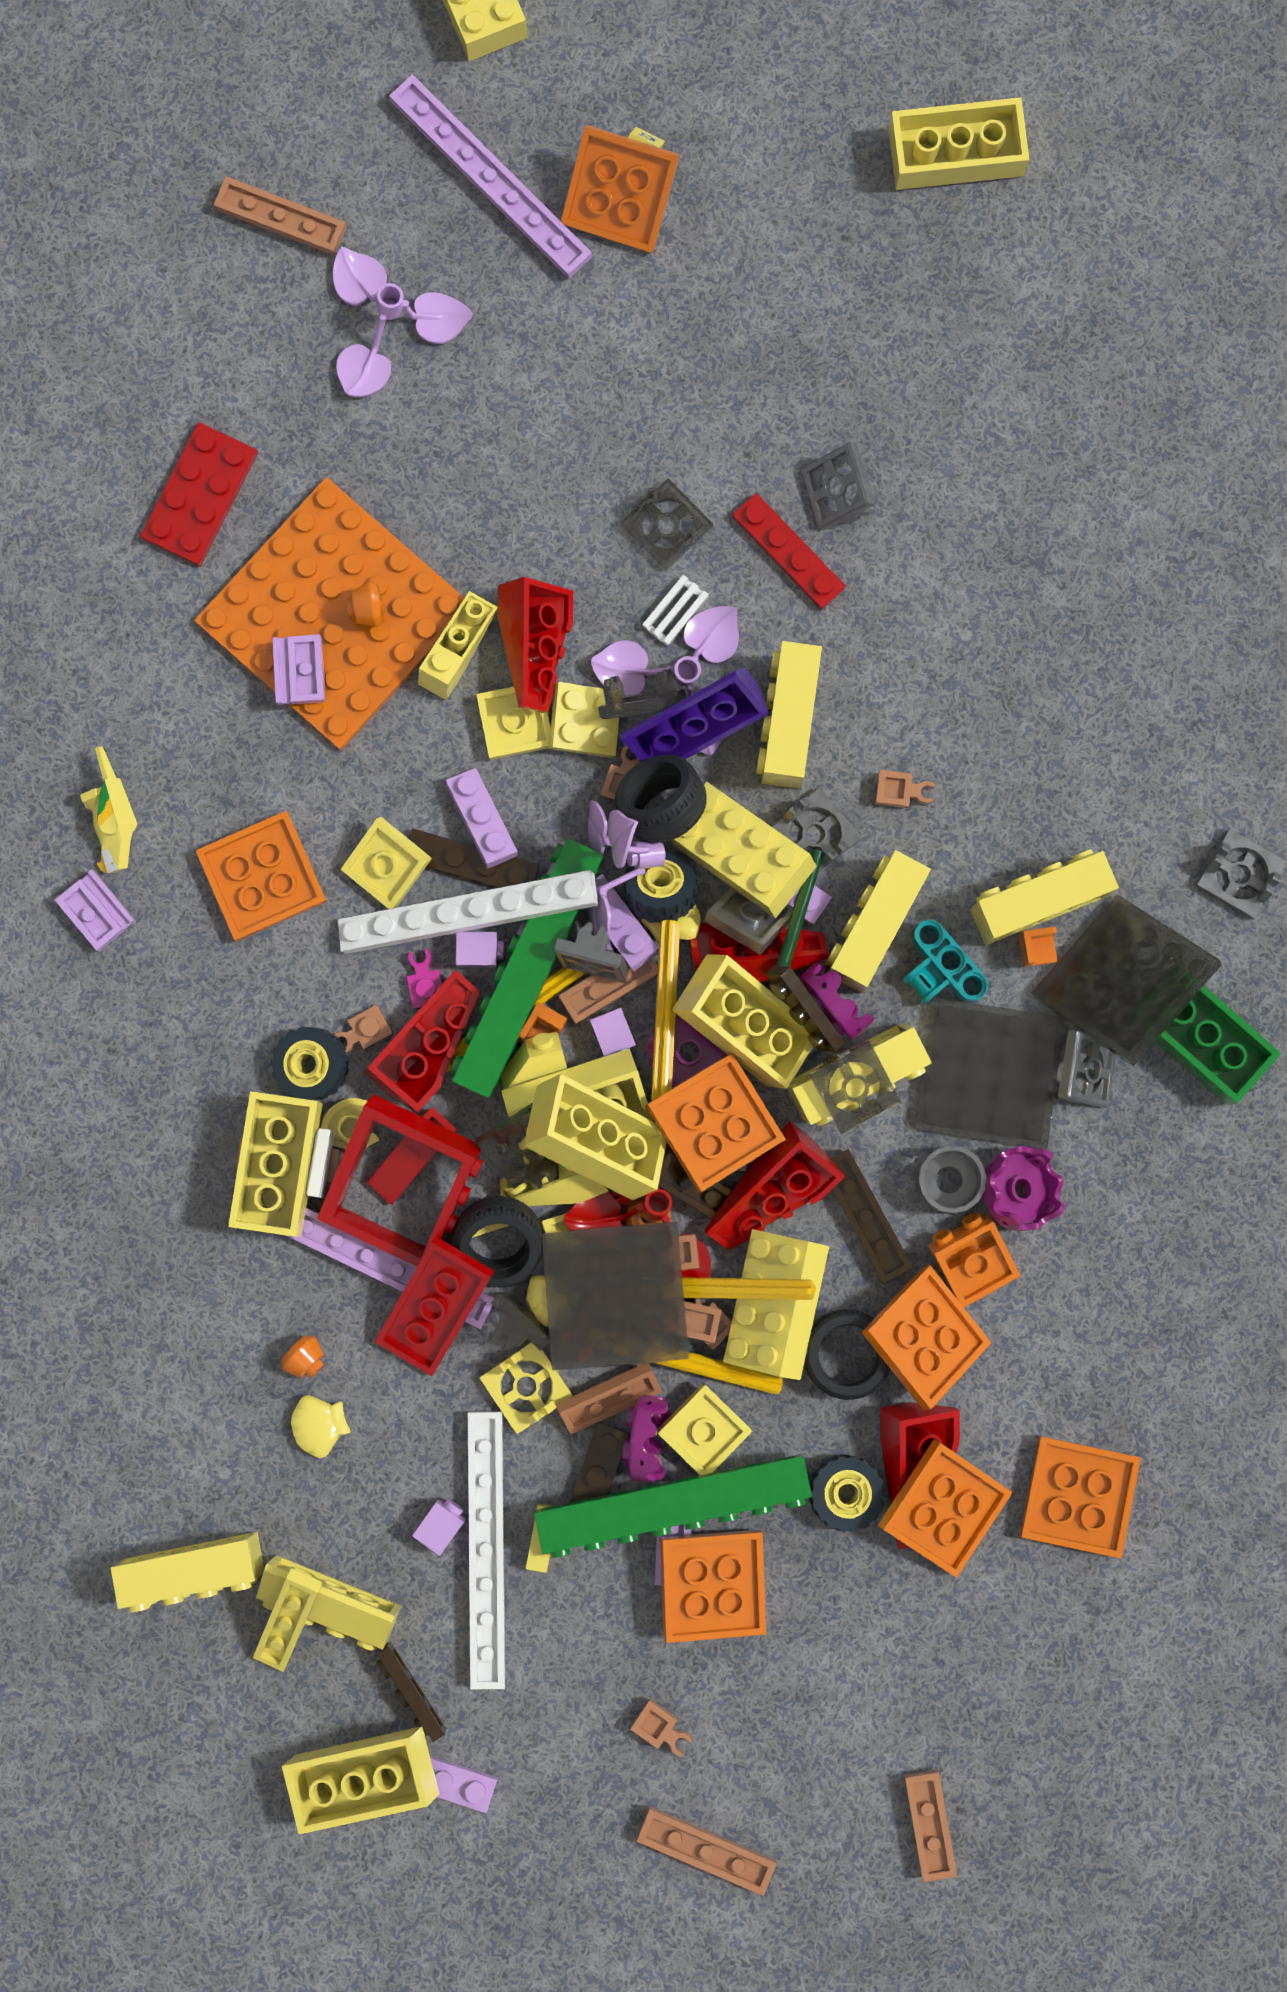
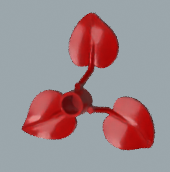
(604, 1213)

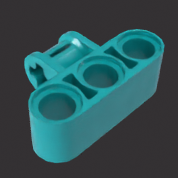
(932, 977)

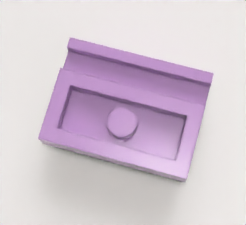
(299, 669)
(95, 910)

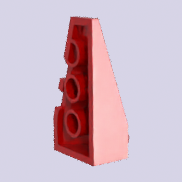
(533, 630)
(809, 950)
(774, 1187)
(906, 1436)

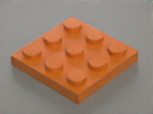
(619, 188)
(261, 876)
(715, 1122)
(926, 1337)
(1080, 1497)
(945, 1508)
(713, 1586)

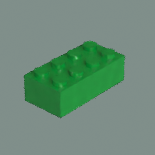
(1218, 1047)

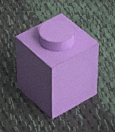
(479, 950)
(613, 1032)
(440, 1525)

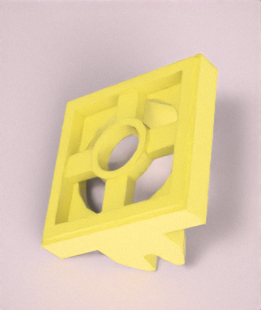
(517, 1419)

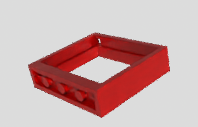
(423, 1131)

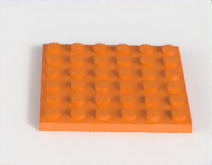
(302, 588)

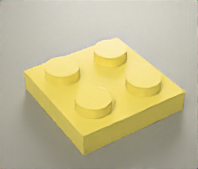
(577, 722)
(511, 728)
(386, 863)
(704, 1430)

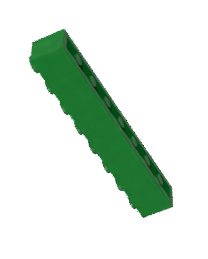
(519, 982)
(672, 1504)

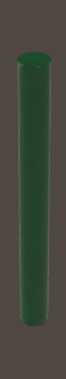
(799, 912)

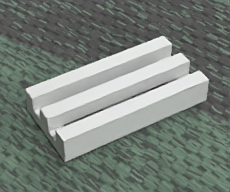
(692, 589)
(320, 1163)

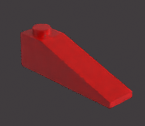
(420, 1054)

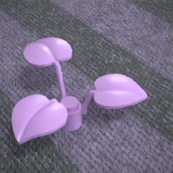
(364, 278)
(710, 632)
(637, 854)

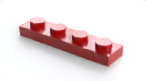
(788, 551)

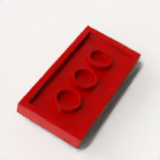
(199, 494)
(434, 1306)

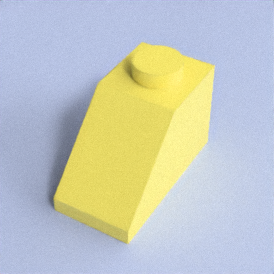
(534, 1060)

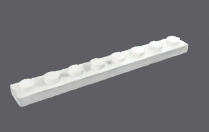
(468, 912)
(486, 1550)

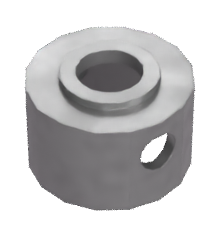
(971, 1173)

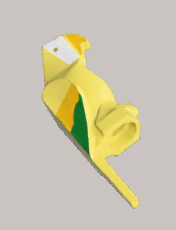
(111, 817)

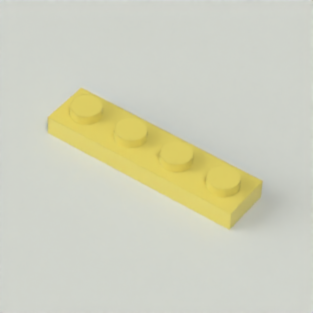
(287, 1619)

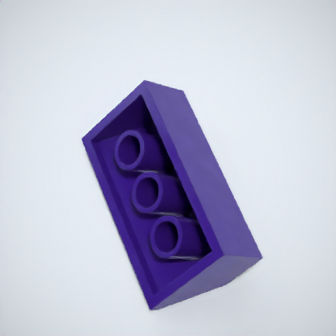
(699, 719)

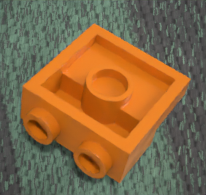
(973, 1258)

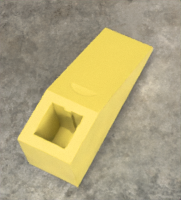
(456, 646)
(566, 1188)

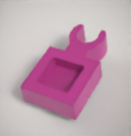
(424, 982)

